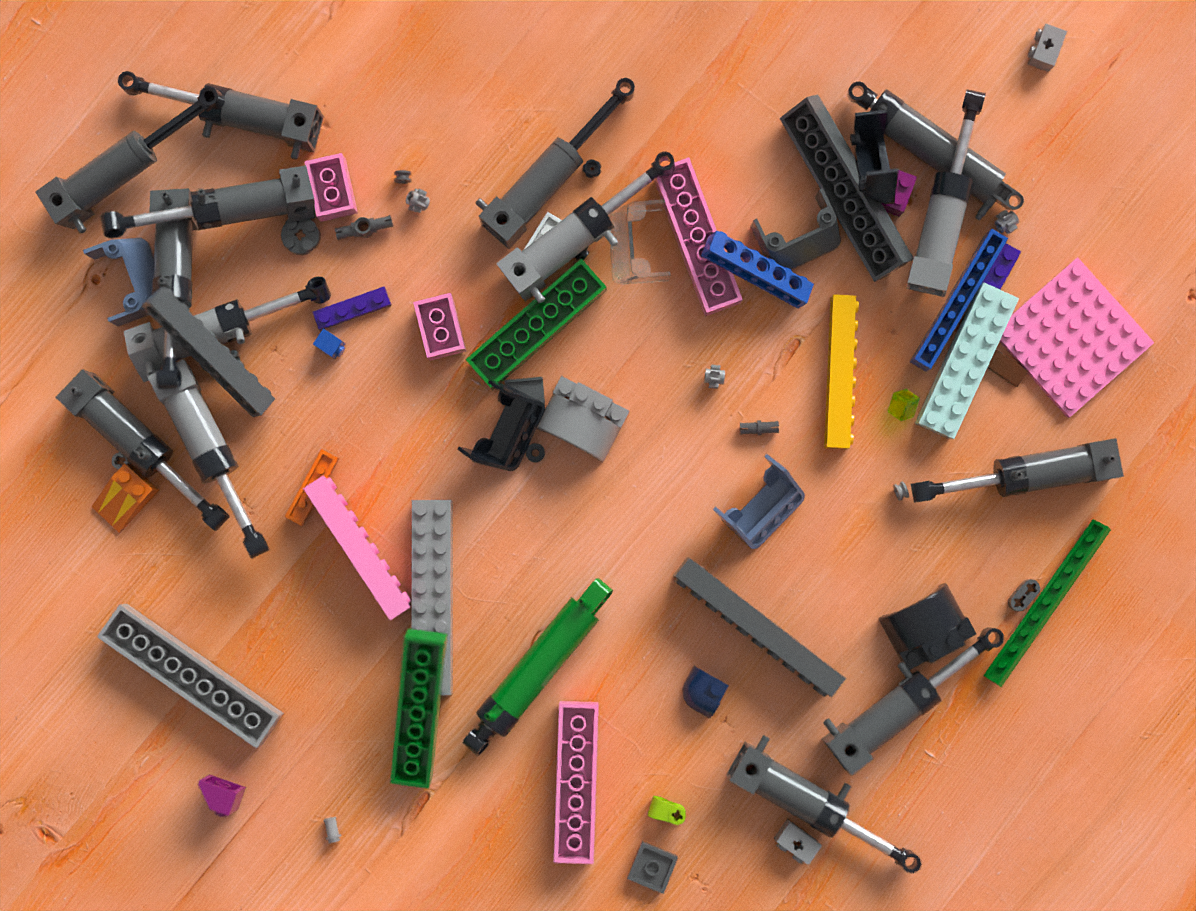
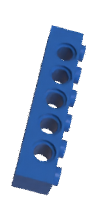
(747, 270)

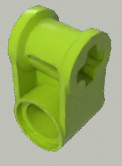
(664, 810)

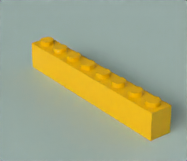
(840, 372)

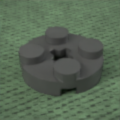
(307, 243)

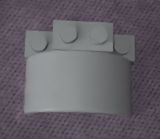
(582, 419)

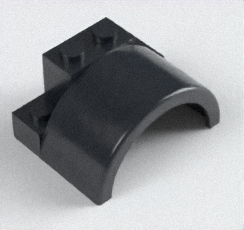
(931, 625)

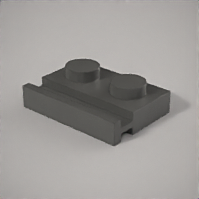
(529, 386)

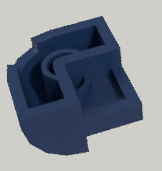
(703, 692)

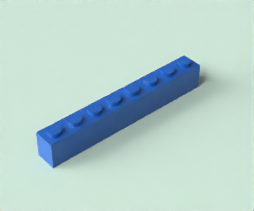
(958, 300)

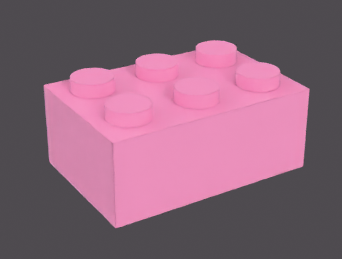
(331, 187)
(439, 326)

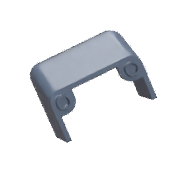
(140, 267)
(767, 509)

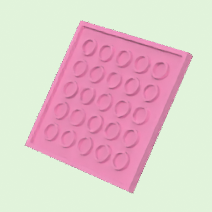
(1073, 337)

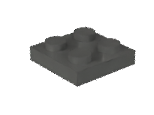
(652, 867)

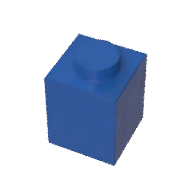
(329, 344)

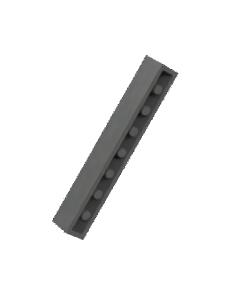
(208, 351)

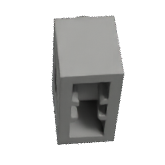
(1051, 38)
(802, 853)

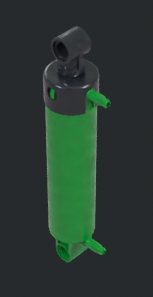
(537, 666)

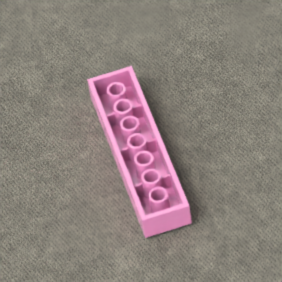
(692, 227)
(357, 547)
(576, 782)

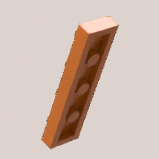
(302, 503)

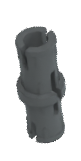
(759, 427)

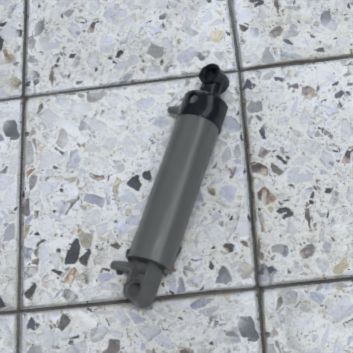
(937, 147)

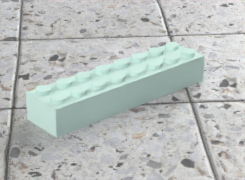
(966, 361)

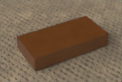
(1007, 368)

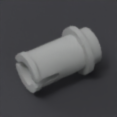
(332, 830)

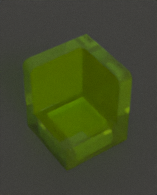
(903, 404)

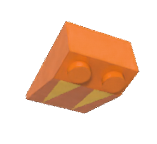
(124, 497)

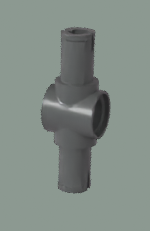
(354, 228)

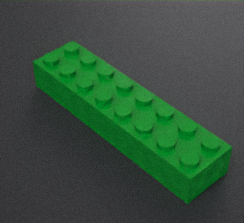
(537, 324)
(418, 708)

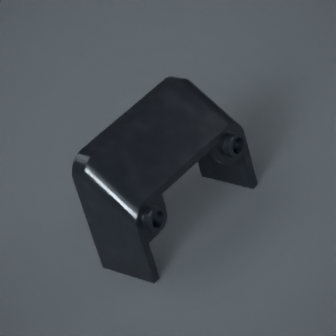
(876, 177)
(512, 431)

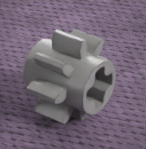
(417, 200)
(1006, 221)
(714, 376)

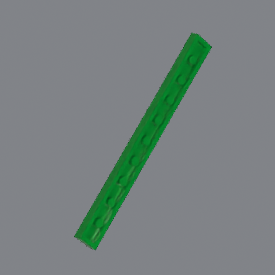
(1047, 602)

